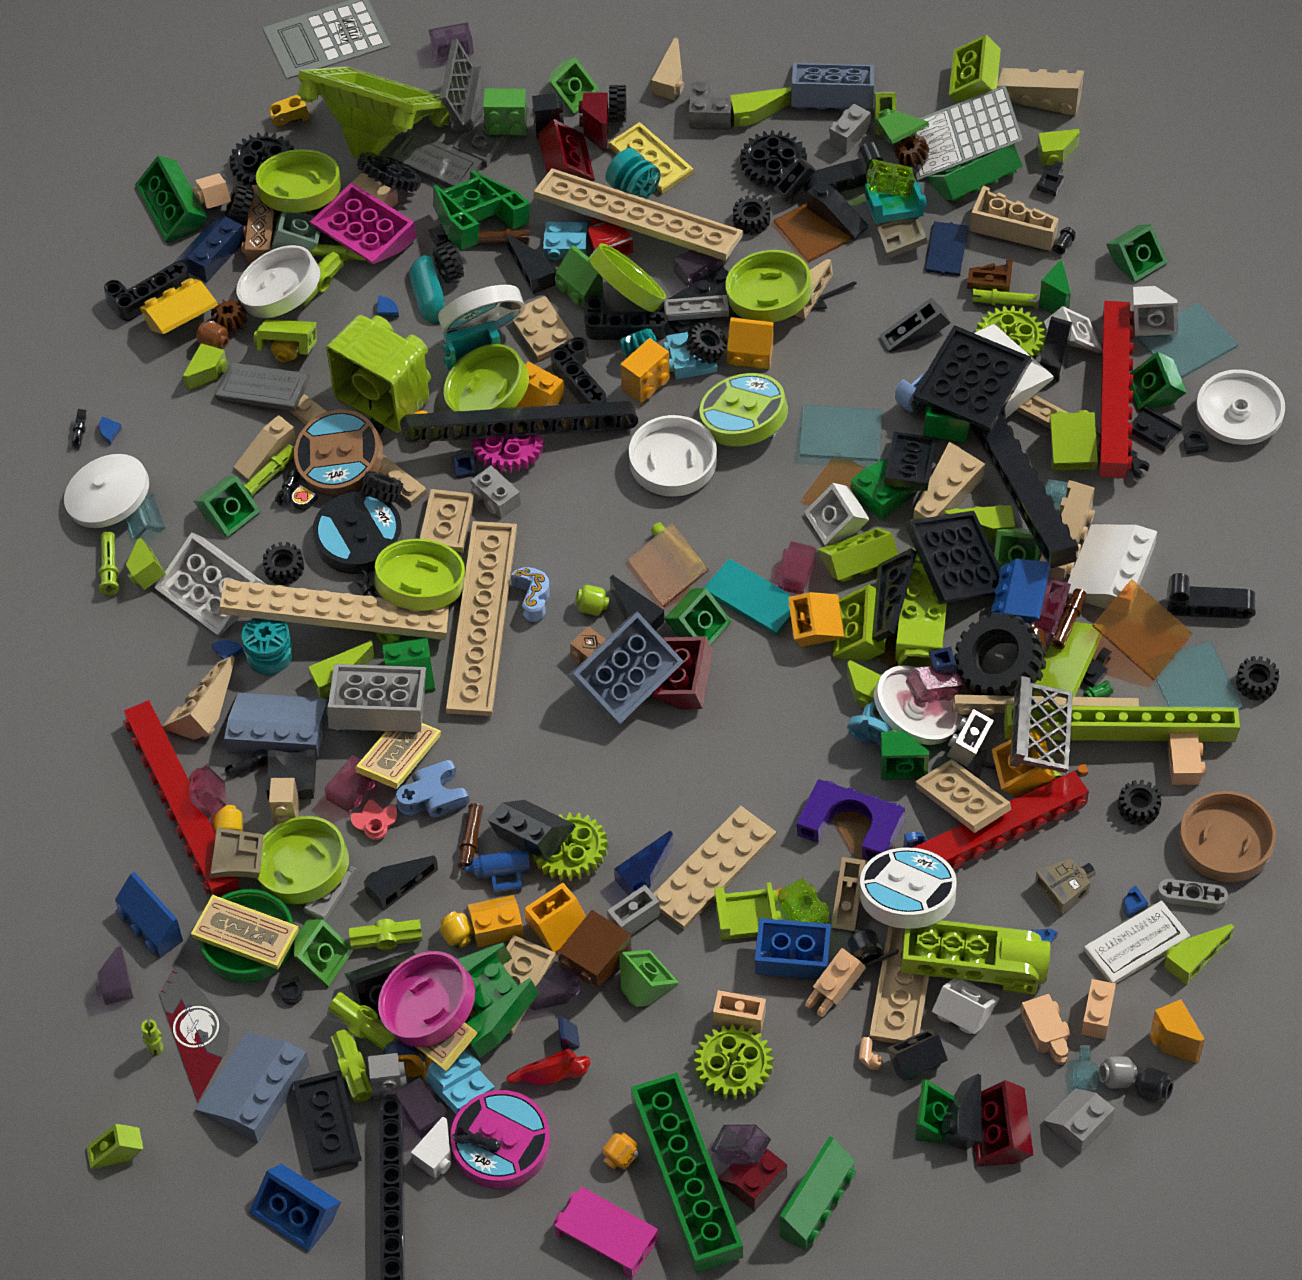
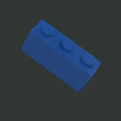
(1021, 589)
(148, 916)
(792, 948)
(294, 1206)

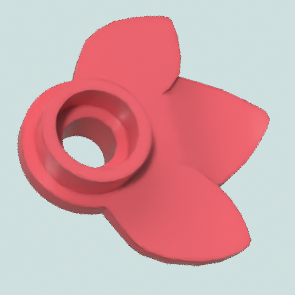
(374, 817)

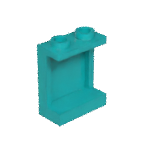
(891, 207)
(465, 340)

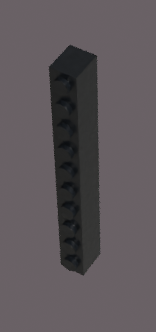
(1028, 493)

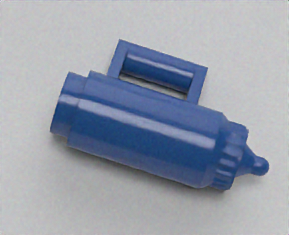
(501, 865)

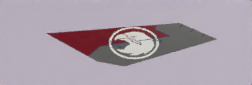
(195, 1026)

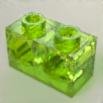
(890, 178)

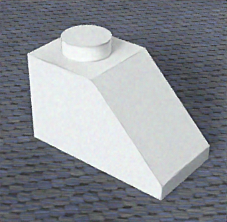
(433, 1151)

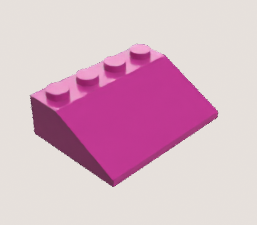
(365, 225)

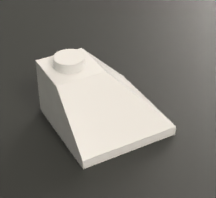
(1082, 332)

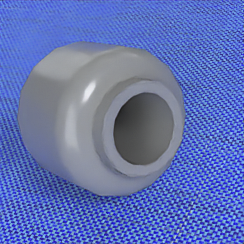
(1117, 1072)

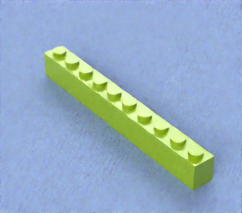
(1140, 723)

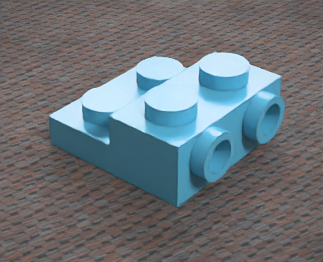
(563, 235)
(681, 361)
(459, 1082)

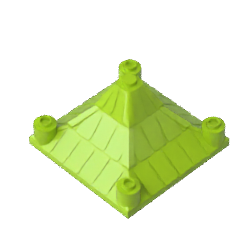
(370, 106)

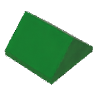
(1055, 289)
(931, 1110)

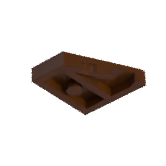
(990, 277)

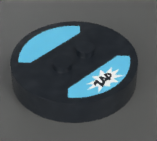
(354, 531)

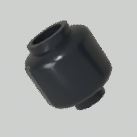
(864, 945)
(1154, 1085)

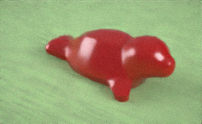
(552, 1069)

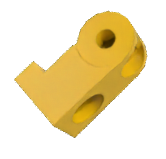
(288, 110)

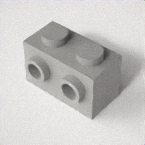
(849, 128)
(495, 492)
(970, 737)
(635, 910)
(386, 1075)

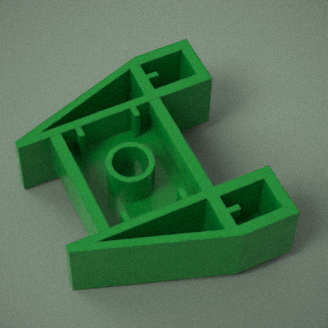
(474, 200)
(497, 997)

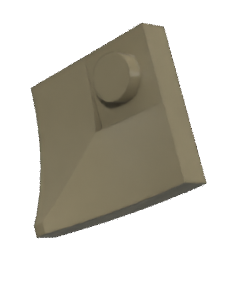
(901, 235)
(236, 854)

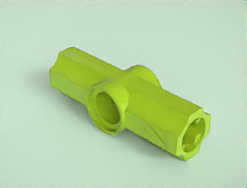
(328, 268)
(385, 934)
(361, 1020)
(352, 1066)

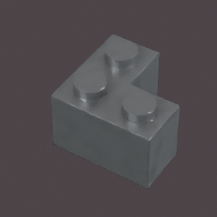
(708, 111)

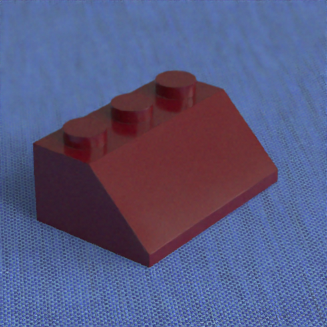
(565, 150)
(688, 683)
(1004, 1126)

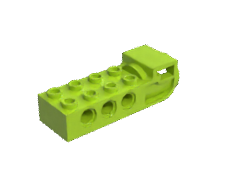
(920, 621)
(977, 954)

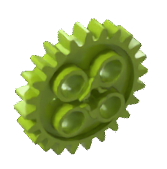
(1027, 335)
(575, 846)
(754, 1070)

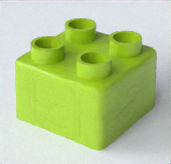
(378, 366)

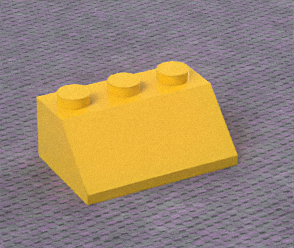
(177, 306)

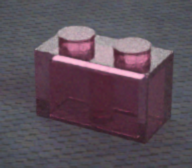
(796, 567)
(1053, 605)
(933, 686)
(348, 787)
(207, 791)

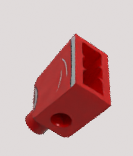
(610, 235)

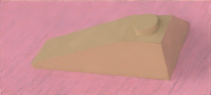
(204, 704)

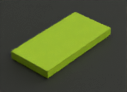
(1068, 666)

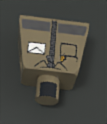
(1064, 883)

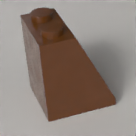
(594, 949)

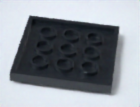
(972, 378)
(955, 556)

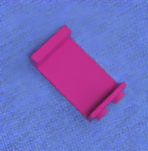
(607, 1230)

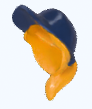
(414, 1062)

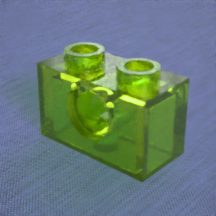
(800, 894)

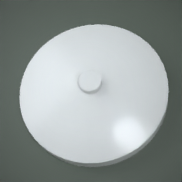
(1240, 407)
(106, 490)
(925, 721)

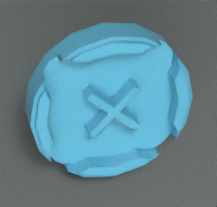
(867, 726)

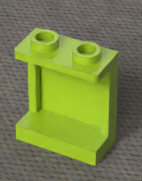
(287, 330)
(1073, 440)
(740, 911)

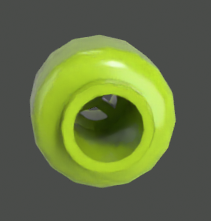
(591, 600)

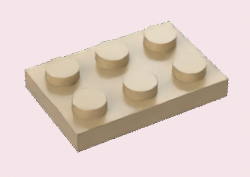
(541, 328)
(448, 518)

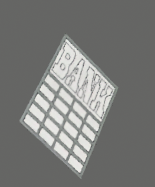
(968, 131)

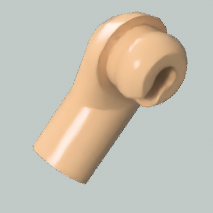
(866, 1056)

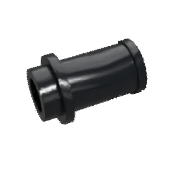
(1066, 236)

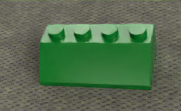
(975, 173)
(170, 199)
(817, 1194)

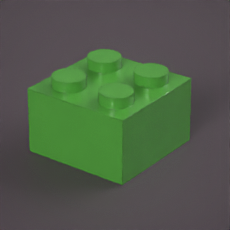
(505, 111)

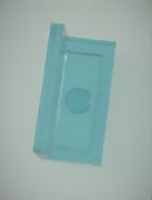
(145, 518)

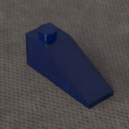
(644, 866)

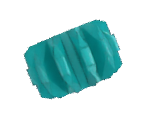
(634, 341)

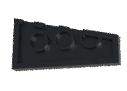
(891, 589)

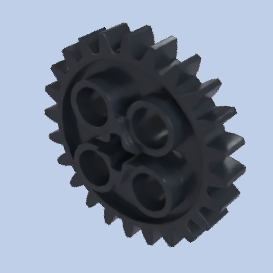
(252, 153)
(770, 157)
(389, 172)

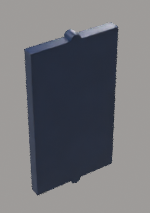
(947, 248)

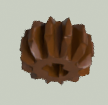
(912, 151)
(229, 315)

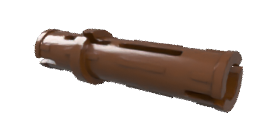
(498, 237)
(1071, 612)
(469, 843)

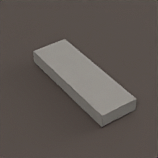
(696, 307)

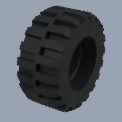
(985, 636)

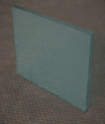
(1197, 342)
(841, 433)
(1197, 680)

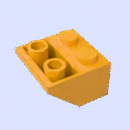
(815, 618)
(555, 916)

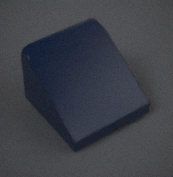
(464, 464)
(943, 661)
(568, 1034)

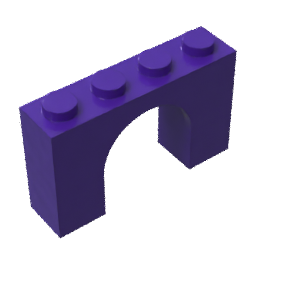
(830, 799)

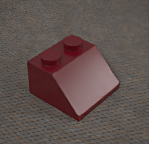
(595, 118)
(755, 1181)

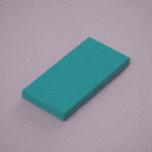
(751, 596)

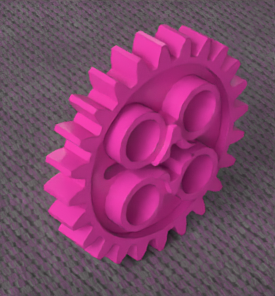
(508, 451)

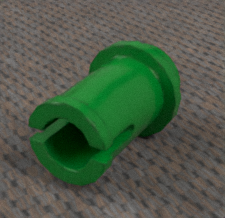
(1099, 691)

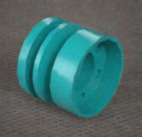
(633, 174)
(267, 645)

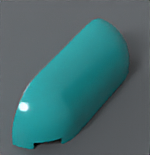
(426, 288)

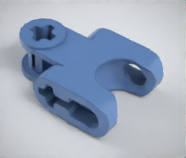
(429, 794)

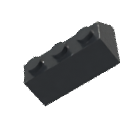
(530, 827)
(368, 981)

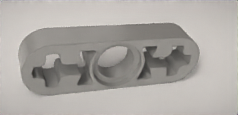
(1174, 897)

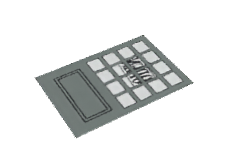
(326, 36)

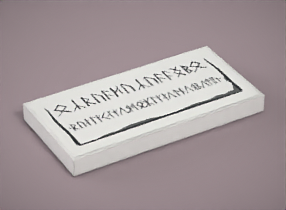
(1136, 942)

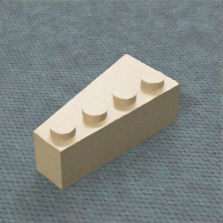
(1043, 89)
(1012, 221)
(950, 483)
(1076, 513)

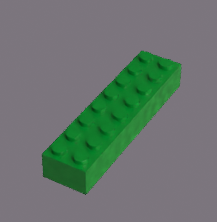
(687, 1173)

